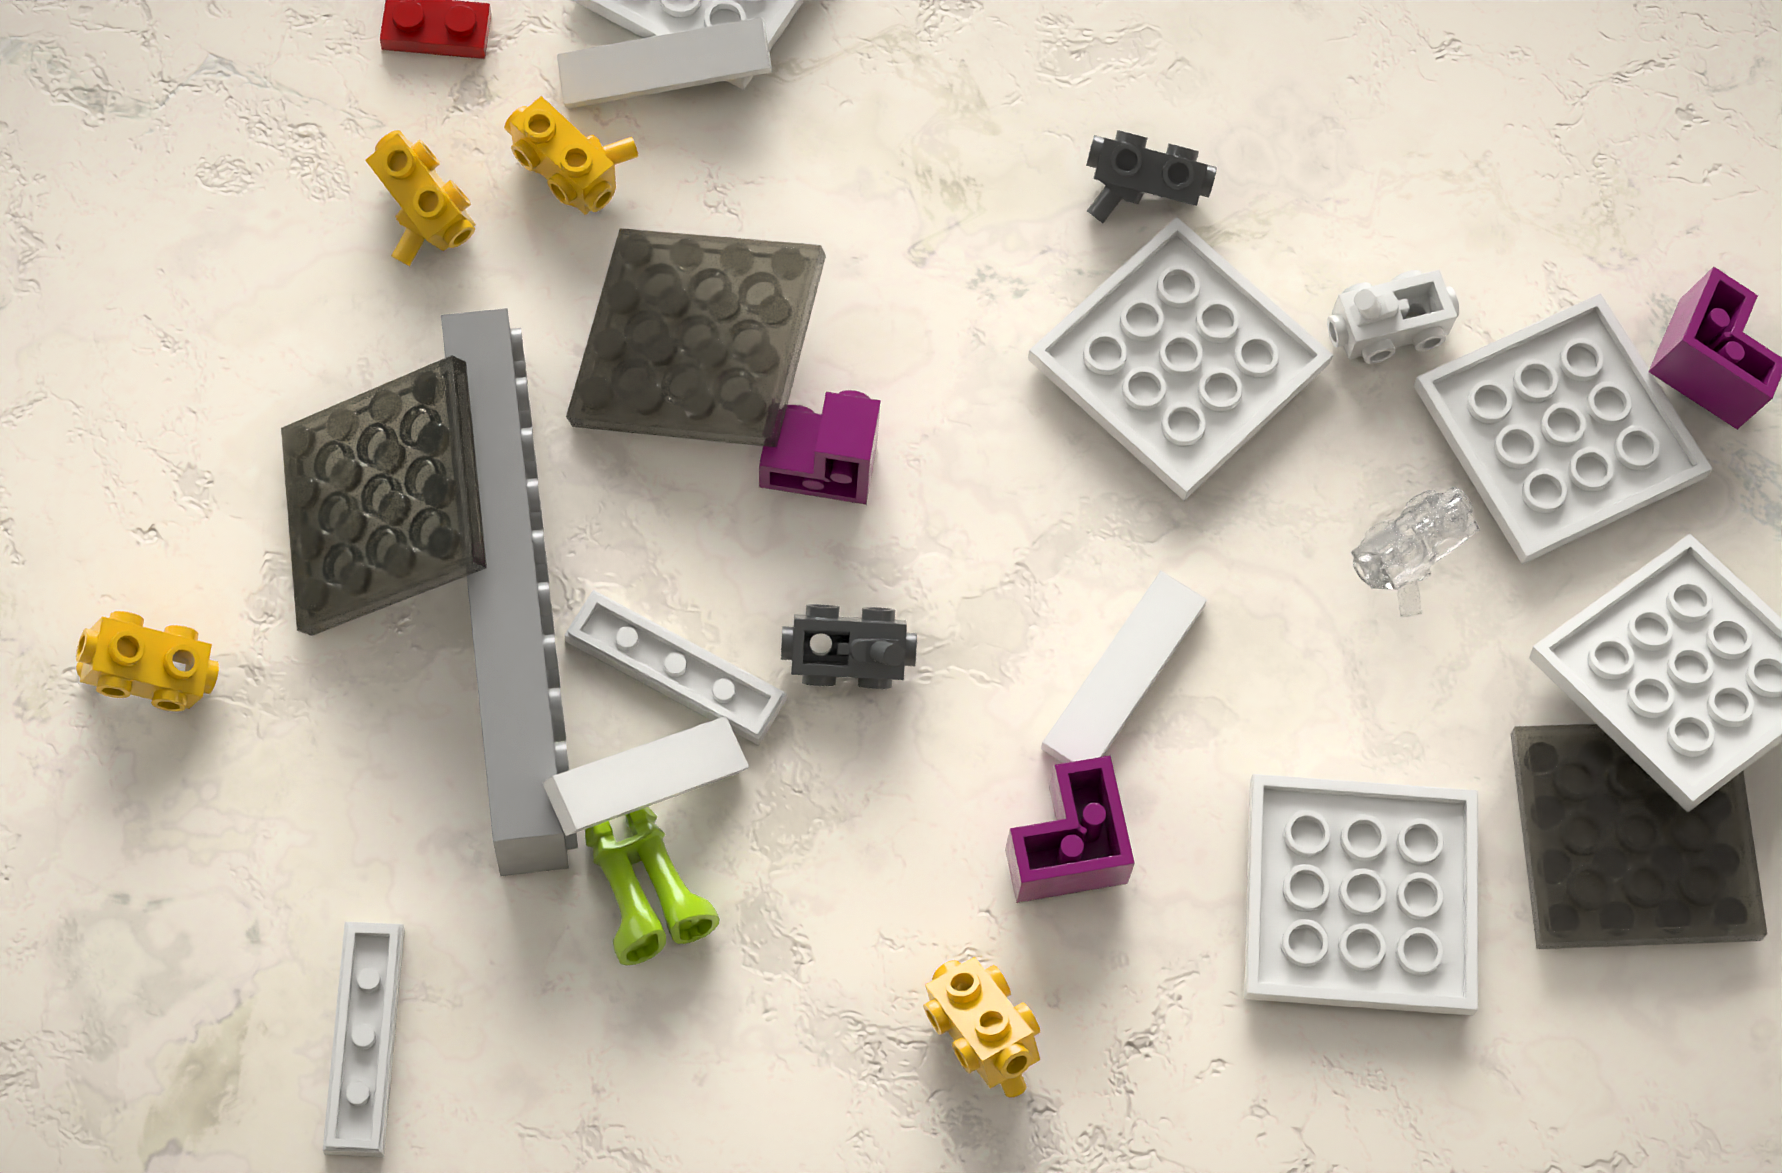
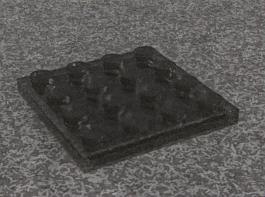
(697, 337)
(383, 496)
(1621, 856)

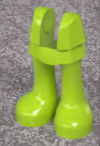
(640, 931)

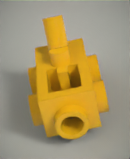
(574, 165)
(427, 204)
(138, 661)
(983, 1023)

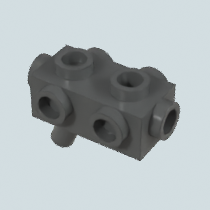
(1132, 169)
(861, 648)

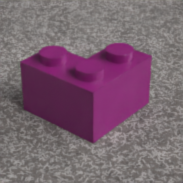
(1712, 357)
(825, 452)
(1084, 844)

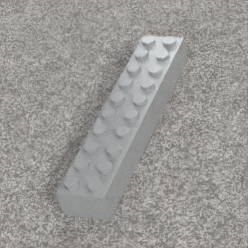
(512, 602)

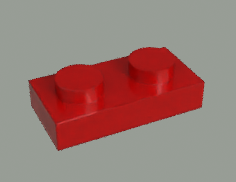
(436, 27)

